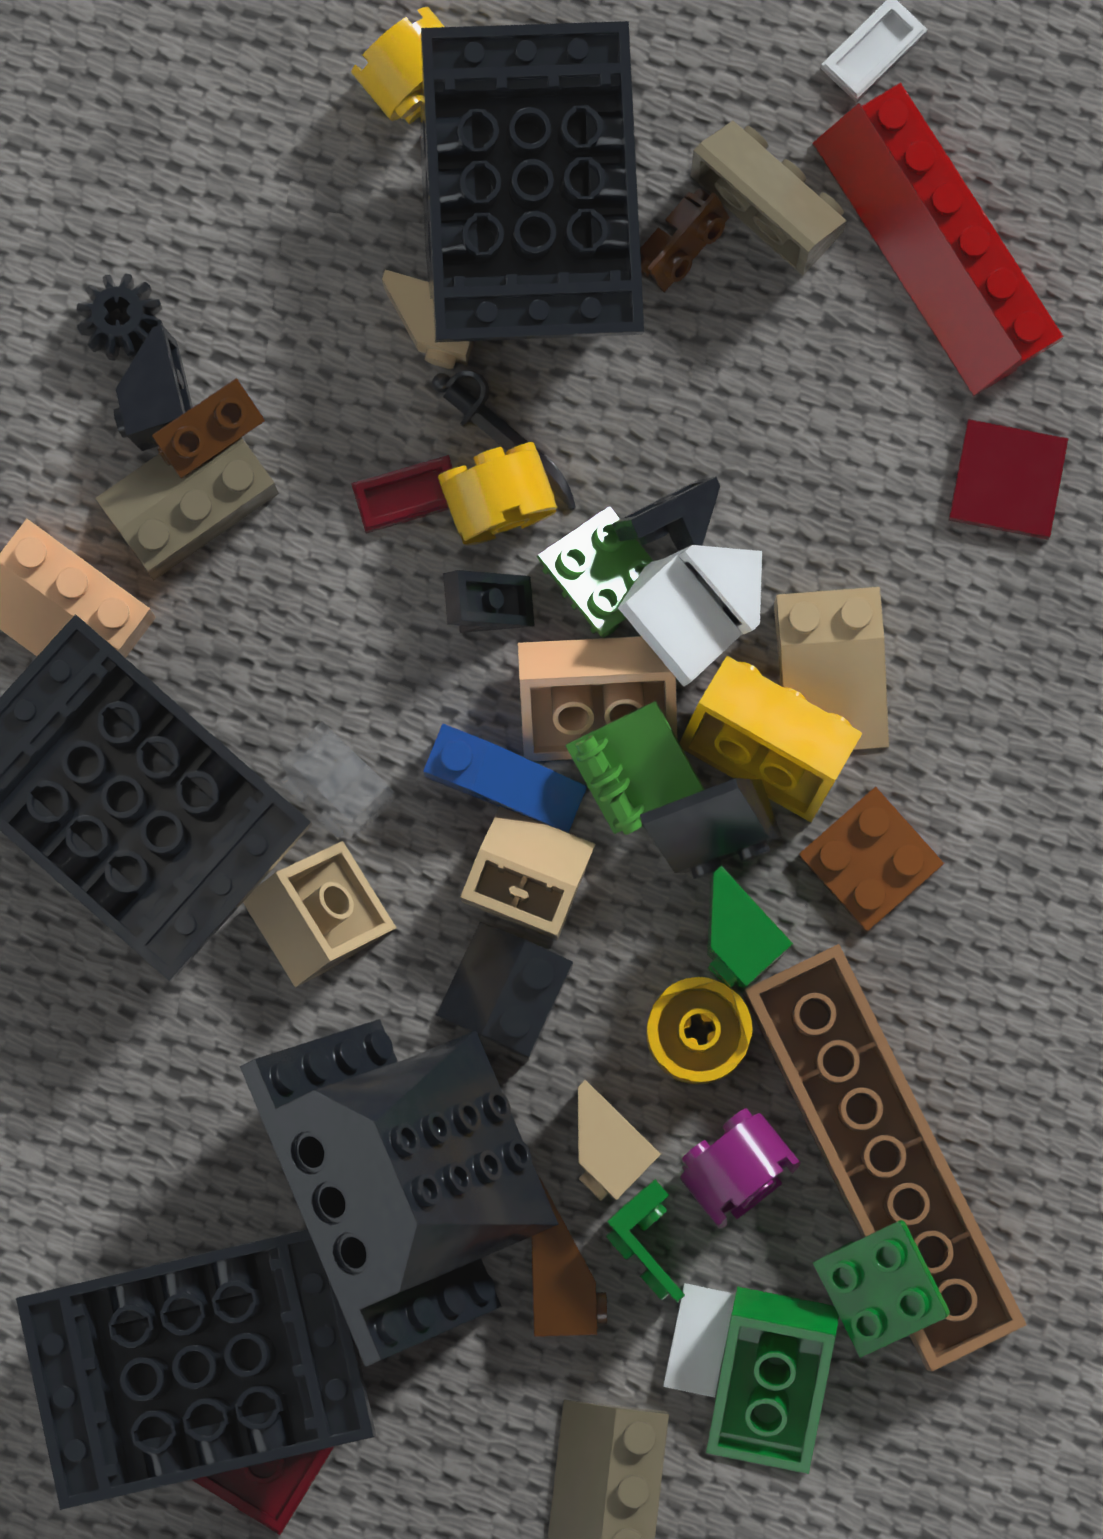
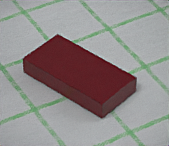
(401, 494)

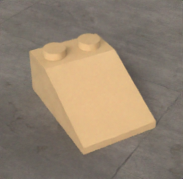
(836, 656)

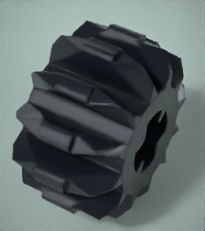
(99, 323)

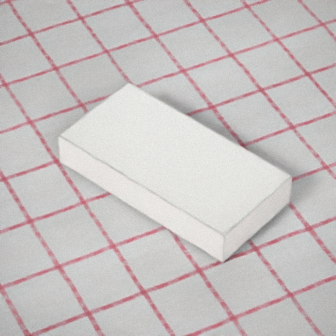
(873, 49)
(699, 1340)

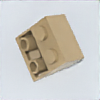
(527, 872)

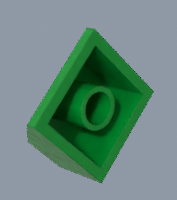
(740, 934)

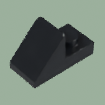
(681, 514)
(488, 600)

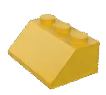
(769, 734)

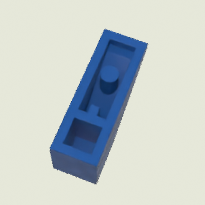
(503, 778)

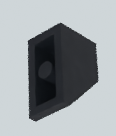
(152, 390)

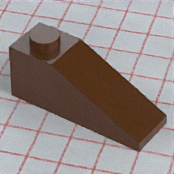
(563, 1285)

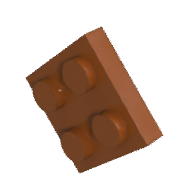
(871, 859)

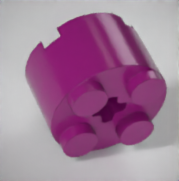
(737, 1168)

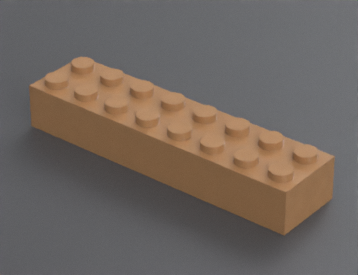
(881, 1144)

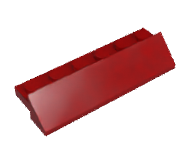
(937, 239)

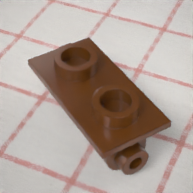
(698, 222)
(207, 428)

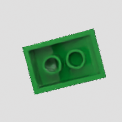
(773, 1380)

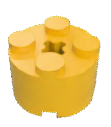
(395, 68)
(498, 493)
(713, 1005)

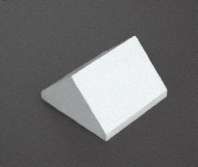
(731, 580)
(678, 618)

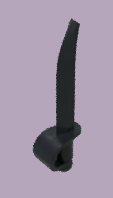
(495, 427)

